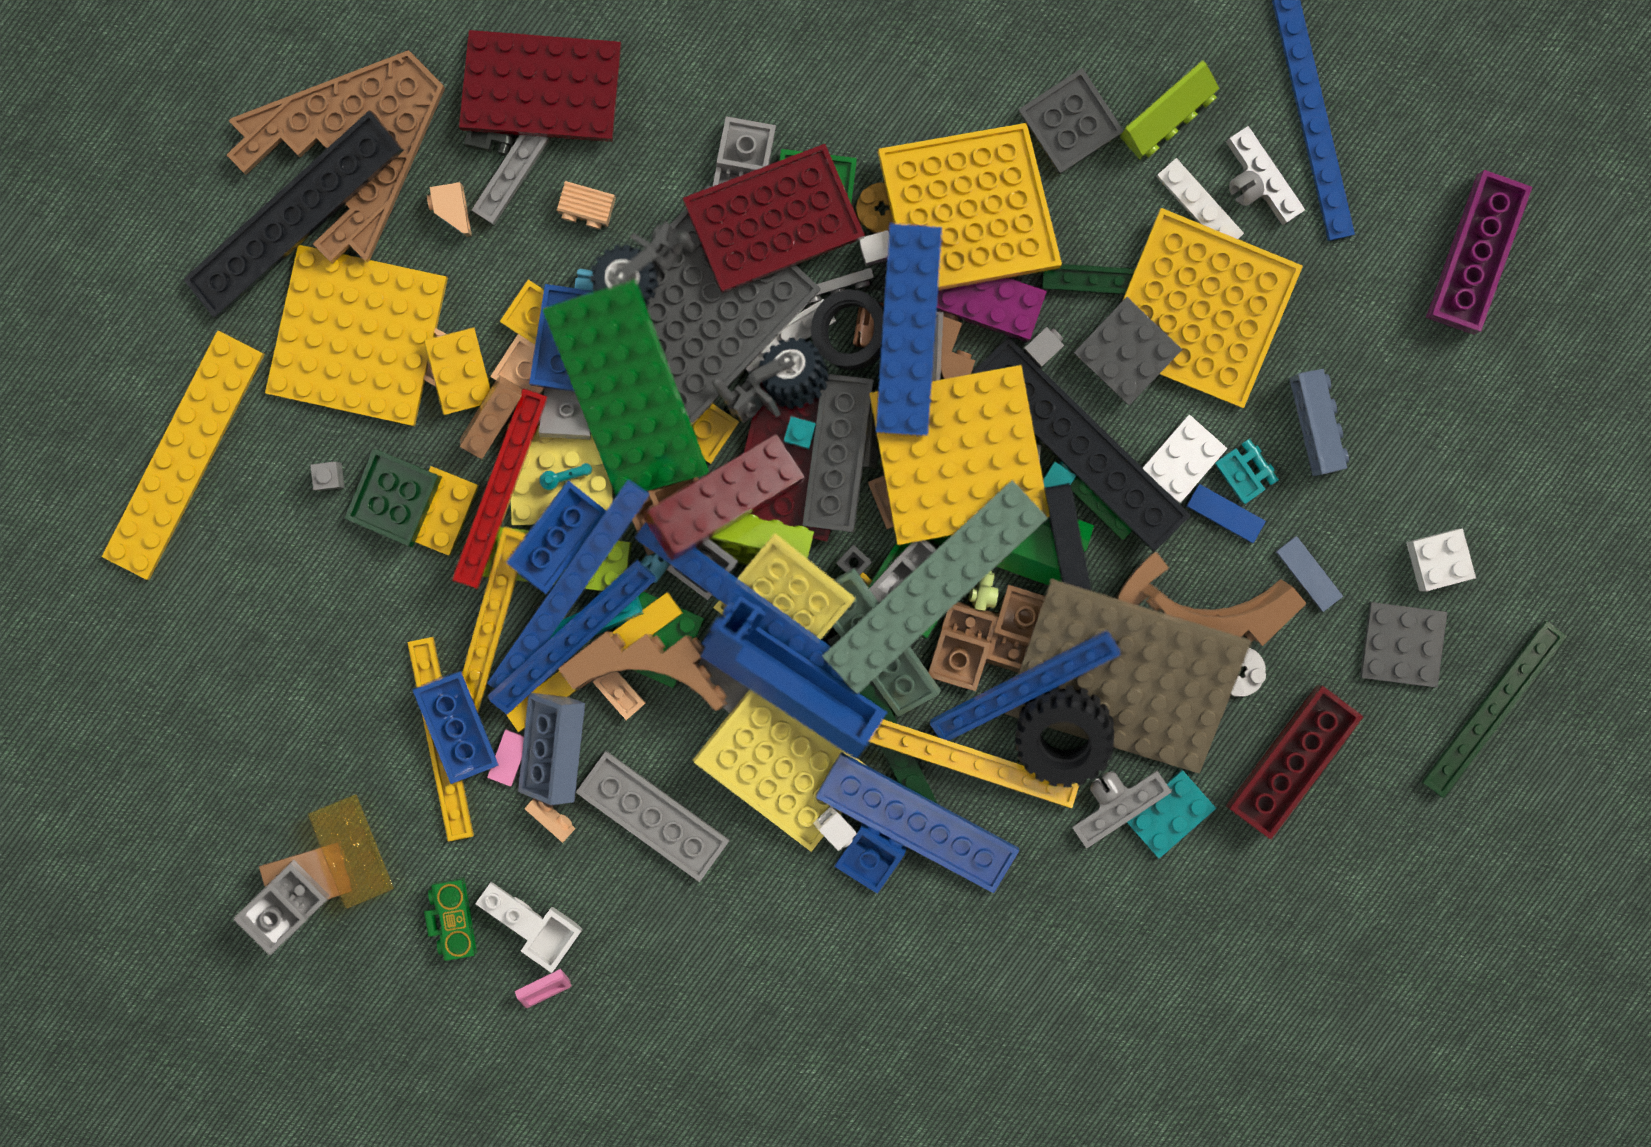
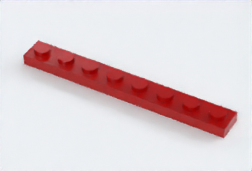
(500, 489)

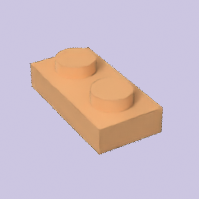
(620, 694)
(557, 824)

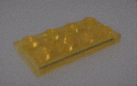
(350, 851)

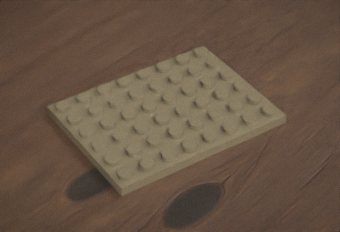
(1161, 688)

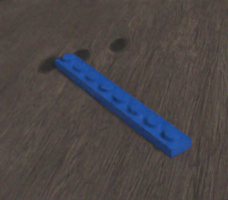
(572, 637)
(1025, 686)

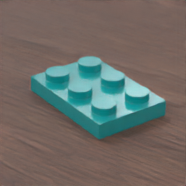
(1172, 816)

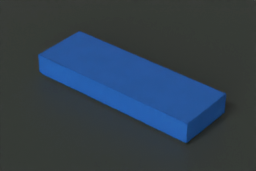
(1225, 513)

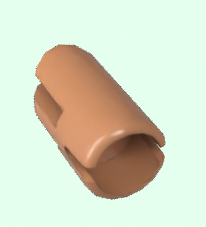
(864, 328)

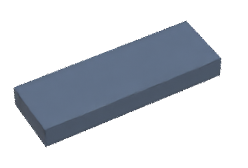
(1309, 574)

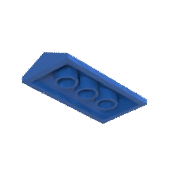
(556, 537)
(455, 727)

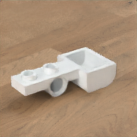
(547, 936)

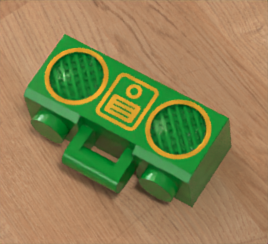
(456, 930)

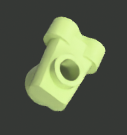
(983, 594)

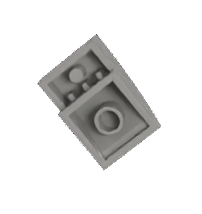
(743, 148)
(901, 568)
(281, 907)

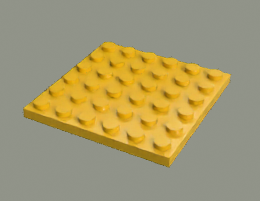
(982, 195)
(1213, 301)
(356, 335)
(972, 450)

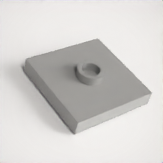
(563, 416)

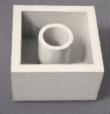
(1441, 560)

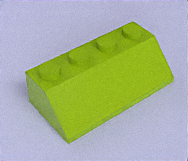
(1170, 111)
(750, 535)

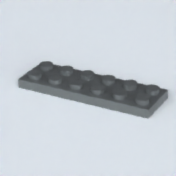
(838, 453)

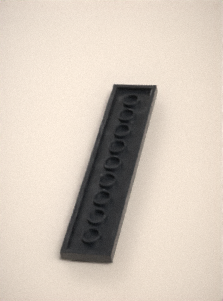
(293, 214)
(1092, 453)

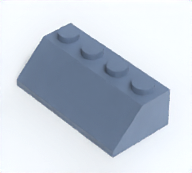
(1318, 422)
(551, 748)

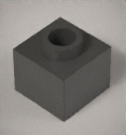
(853, 552)

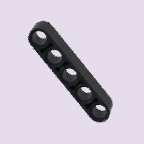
(1067, 536)

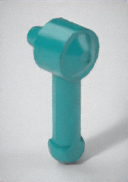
(550, 480)

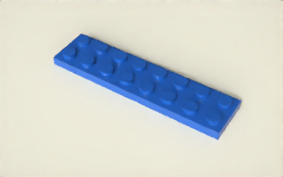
(908, 329)
(917, 822)

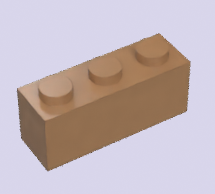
(490, 417)

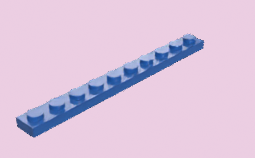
(1313, 119)
(573, 580)
(729, 588)

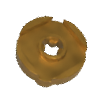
(865, 209)

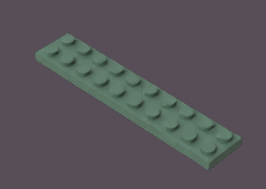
(934, 586)

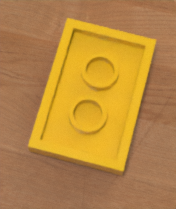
(457, 370)
(446, 512)

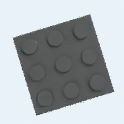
(1070, 121)
(1127, 351)
(1403, 644)

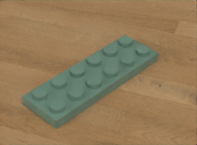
(905, 680)

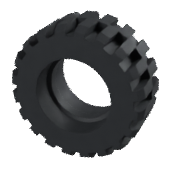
(1065, 765)

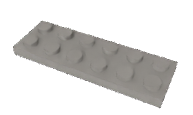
(652, 816)

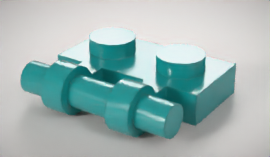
(1239, 474)

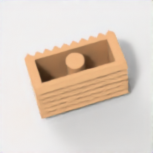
(586, 204)

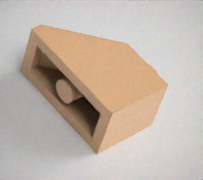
(450, 205)

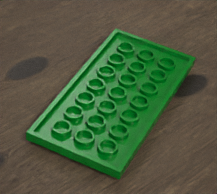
(625, 388)

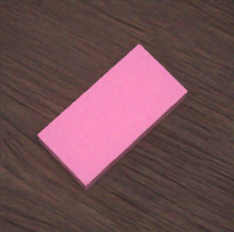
(508, 757)
(543, 988)

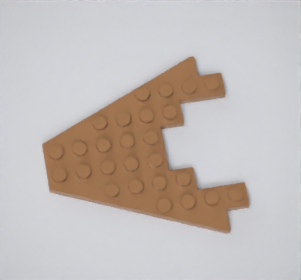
(401, 97)

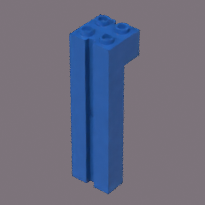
(789, 679)

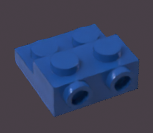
(871, 857)

